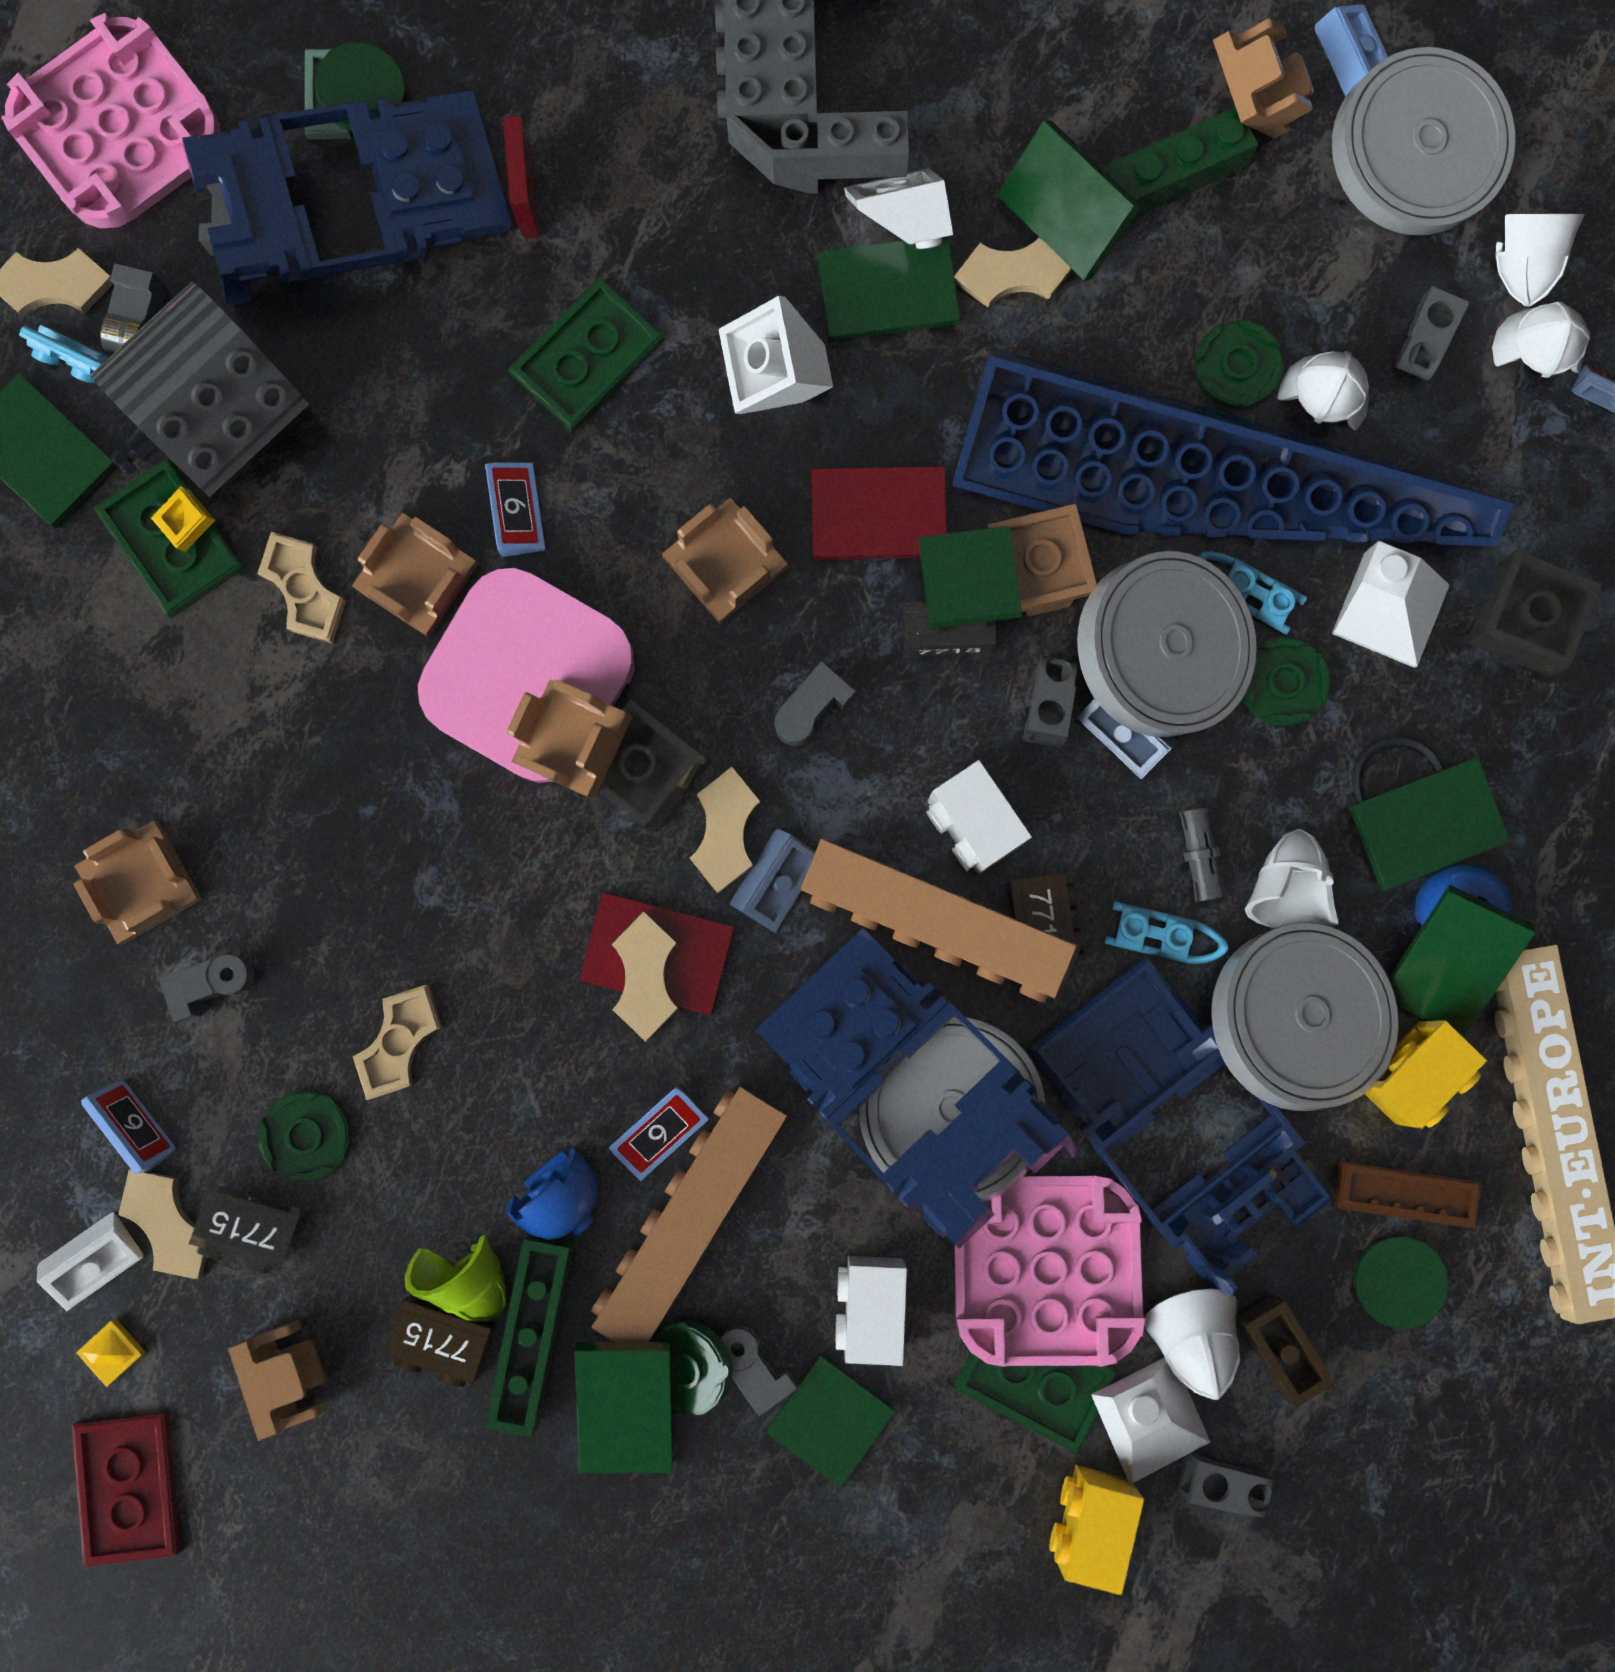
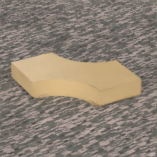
(995, 273)
(68, 281)
(310, 605)
(727, 808)
(645, 998)
(388, 1060)
(155, 1206)

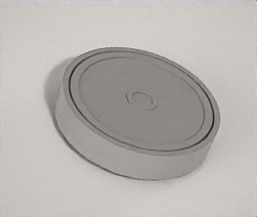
(1423, 141)
(1167, 644)
(1305, 1017)
(928, 1085)

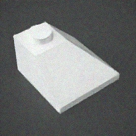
(907, 206)
(773, 358)
(1392, 604)
(1150, 1420)

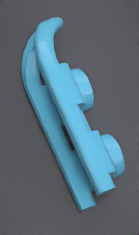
(52, 346)
(1276, 602)
(1175, 937)

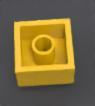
(1425, 1074)
(1096, 1529)

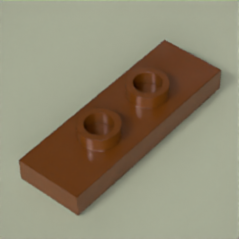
(1407, 1194)

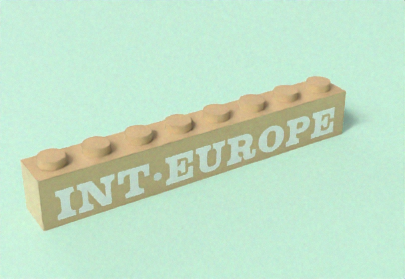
(1558, 1136)

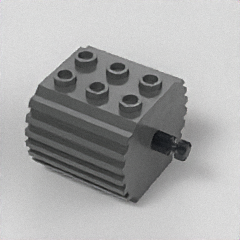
(197, 391)

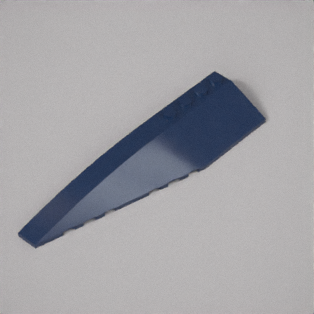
(1183, 468)

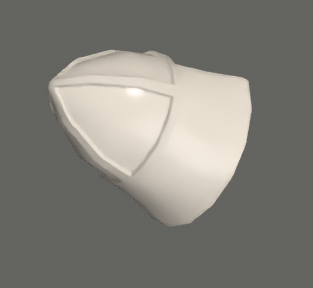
(1535, 253)
(1544, 337)
(1328, 387)
(1294, 885)
(1198, 1339)

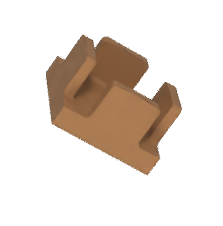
(1264, 88)
(724, 558)
(1050, 559)
(413, 572)
(568, 736)
(134, 881)
(277, 1378)

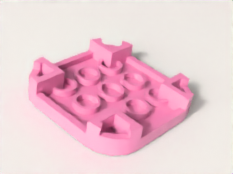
(109, 121)
(511, 641)
(1053, 1275)

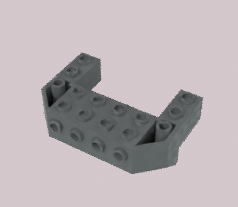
(774, 102)

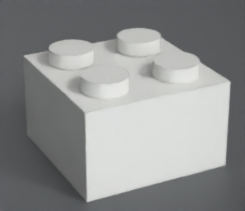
(976, 819)
(874, 1311)

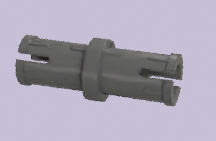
(1201, 854)

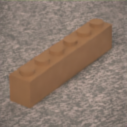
(940, 919)
(689, 1219)

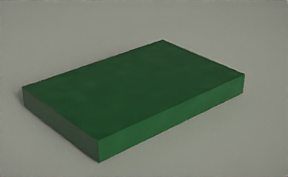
(1068, 200)
(887, 289)
(586, 354)
(46, 454)
(170, 574)
(1429, 823)
(1458, 959)
(1042, 1398)
(624, 1407)

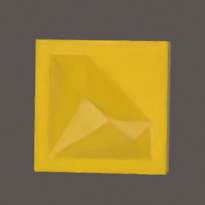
(183, 519)
(111, 1352)

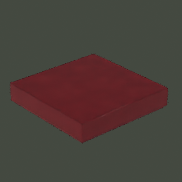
(521, 177)

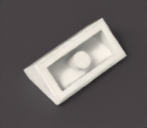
(88, 1262)

